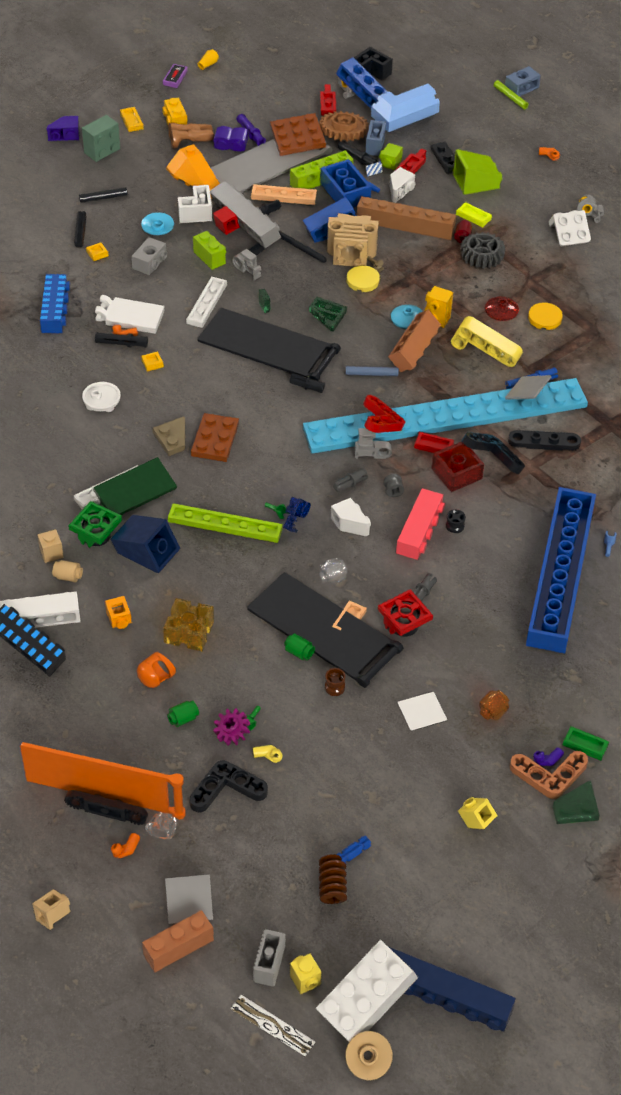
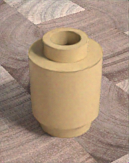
(67, 571)

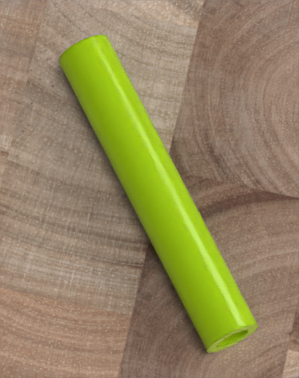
(510, 94)

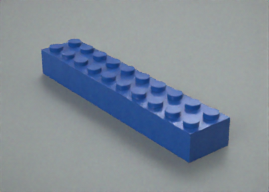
(561, 571)

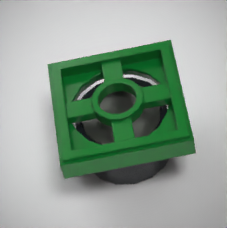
(95, 528)

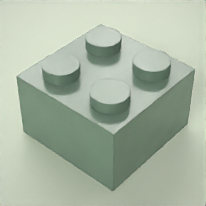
(101, 138)

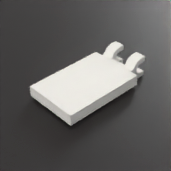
(130, 314)

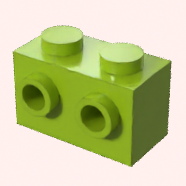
(209, 250)

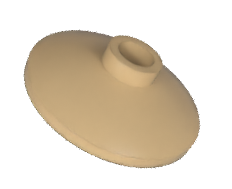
(380, 1055)

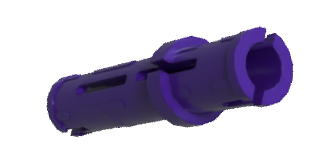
(253, 133)

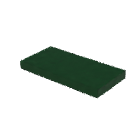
(135, 487)

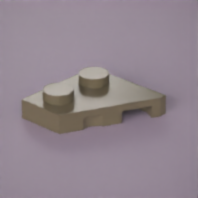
(171, 435)

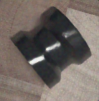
(455, 521)

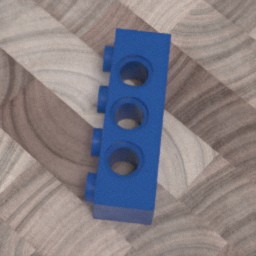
(360, 82)

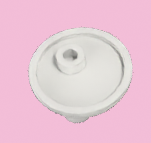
(101, 396)

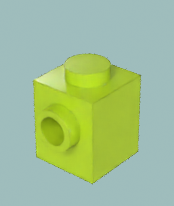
(391, 156)

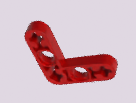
(385, 419)

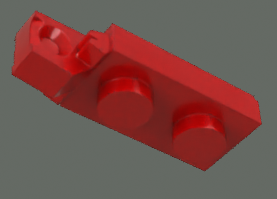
(327, 100)
(414, 161)

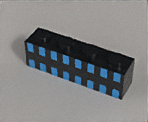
(30, 642)

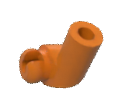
(552, 153)
(117, 330)
(127, 849)

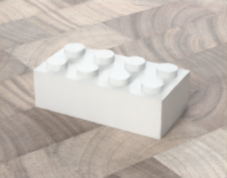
(367, 991)

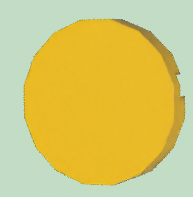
(545, 316)

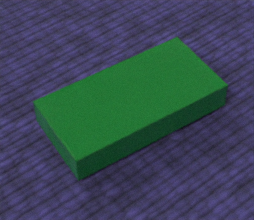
(585, 742)

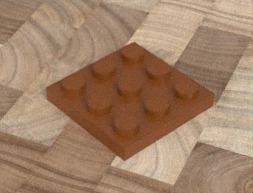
(297, 134)

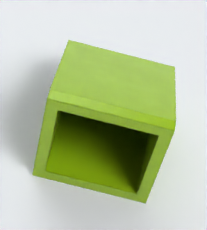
(475, 172)

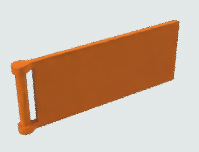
(102, 777)

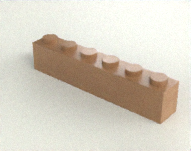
(408, 218)

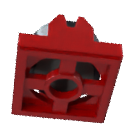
(404, 617)

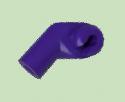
(548, 760)

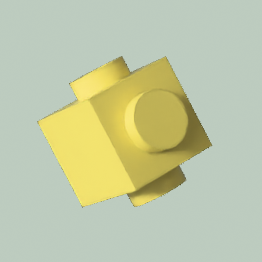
(477, 813)
(305, 973)

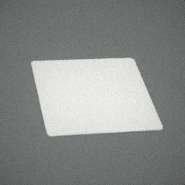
(422, 711)

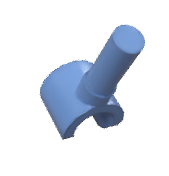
(609, 541)

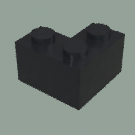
(375, 63)

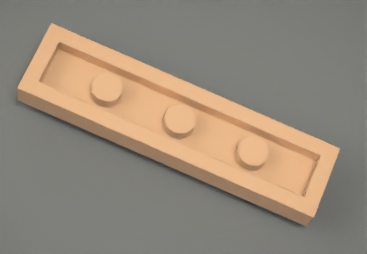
(284, 194)

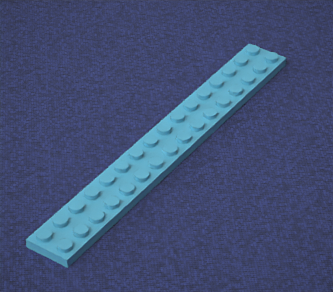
(448, 415)

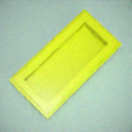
(474, 214)

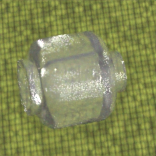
(333, 571)

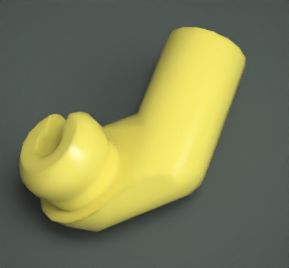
(269, 752)

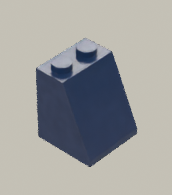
(146, 542)

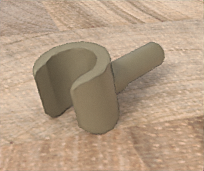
(377, 264)

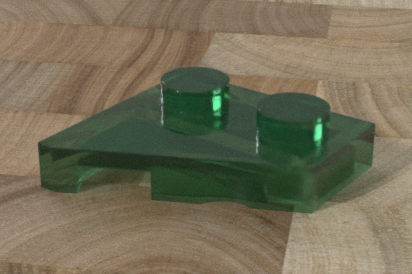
(327, 312)
(577, 805)

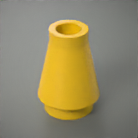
(209, 58)

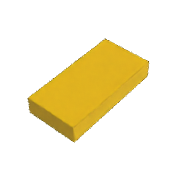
(131, 119)

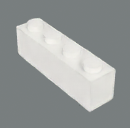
(47, 609)

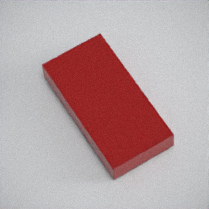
(432, 443)

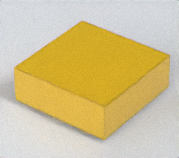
(97, 251)
(152, 361)

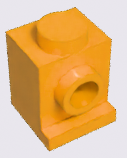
(120, 616)

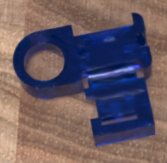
(297, 507)

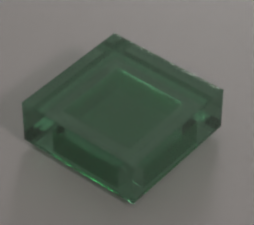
(264, 300)

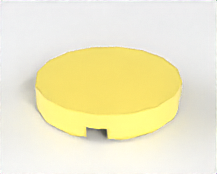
(363, 278)

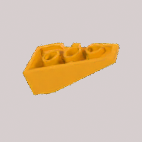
(192, 168)

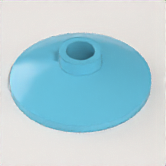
(157, 223)
(404, 314)

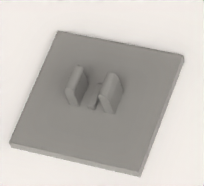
(528, 387)
(188, 897)

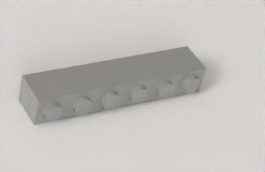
(248, 215)

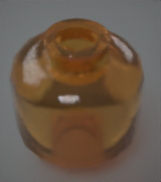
(494, 705)

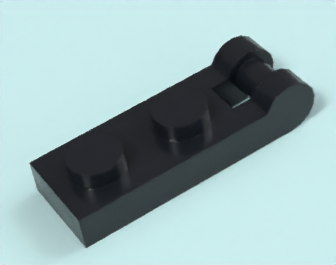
(444, 156)

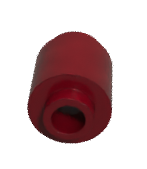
(462, 230)

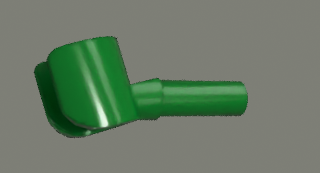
(280, 509)
(251, 718)

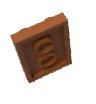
(215, 437)

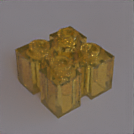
(188, 624)

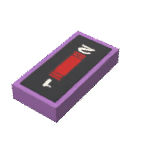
(175, 76)

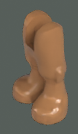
(190, 131)

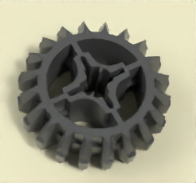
(482, 250)

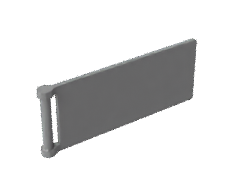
(262, 165)

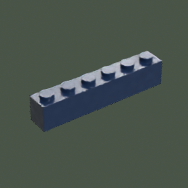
(459, 993)

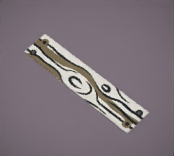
(273, 1025)

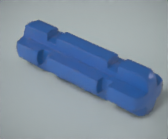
(355, 849)

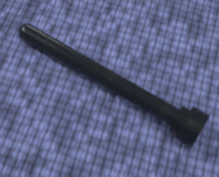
(302, 247)

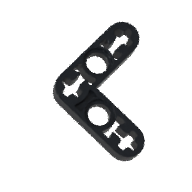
(491, 443)
(223, 779)

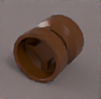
(335, 682)

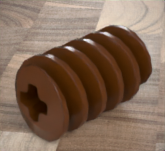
(332, 879)

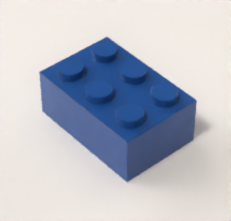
(344, 181)

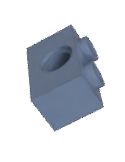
(523, 81)
(375, 137)

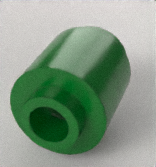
(299, 647)
(183, 713)

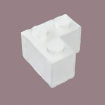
(196, 207)

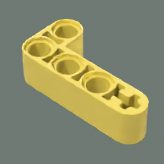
(486, 340)

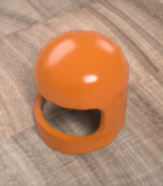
(150, 671)

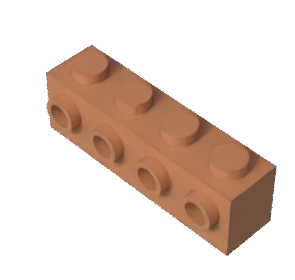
(414, 341)

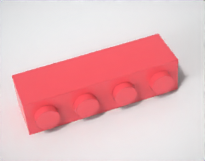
(420, 524)

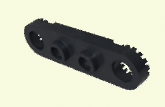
(544, 440)
(106, 807)

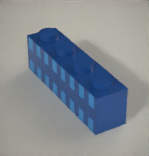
(54, 303)

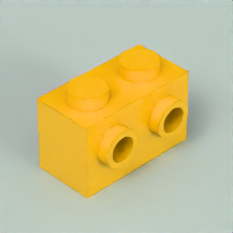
(174, 111)
(440, 304)

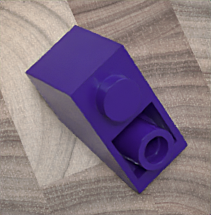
(64, 129)

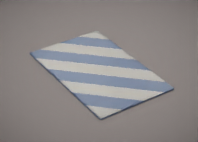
(374, 169)

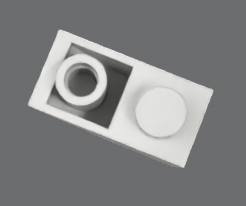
(401, 183)
(349, 518)

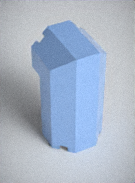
(405, 107)

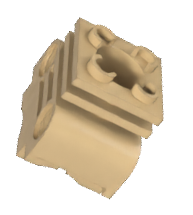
(352, 239)

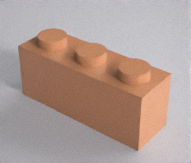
(178, 941)

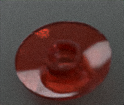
(501, 308)

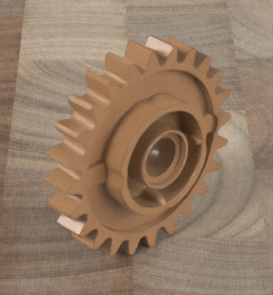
(344, 126)

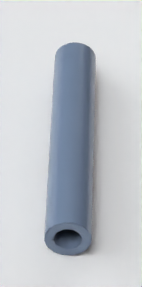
(372, 371)

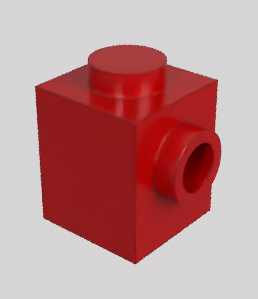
(226, 220)

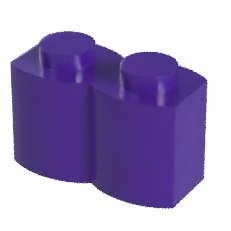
(229, 138)

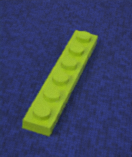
(225, 523)

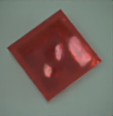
(457, 466)

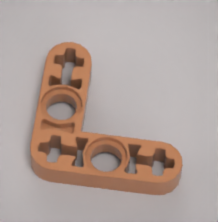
(549, 780)

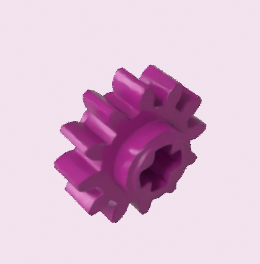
(231, 726)

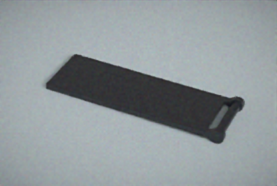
(267, 343)
(300, 610)

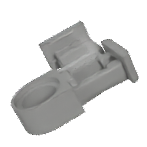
(247, 262)
(367, 448)

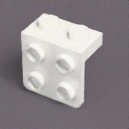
(571, 227)

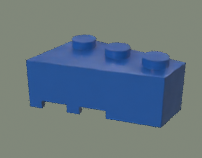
(318, 223)

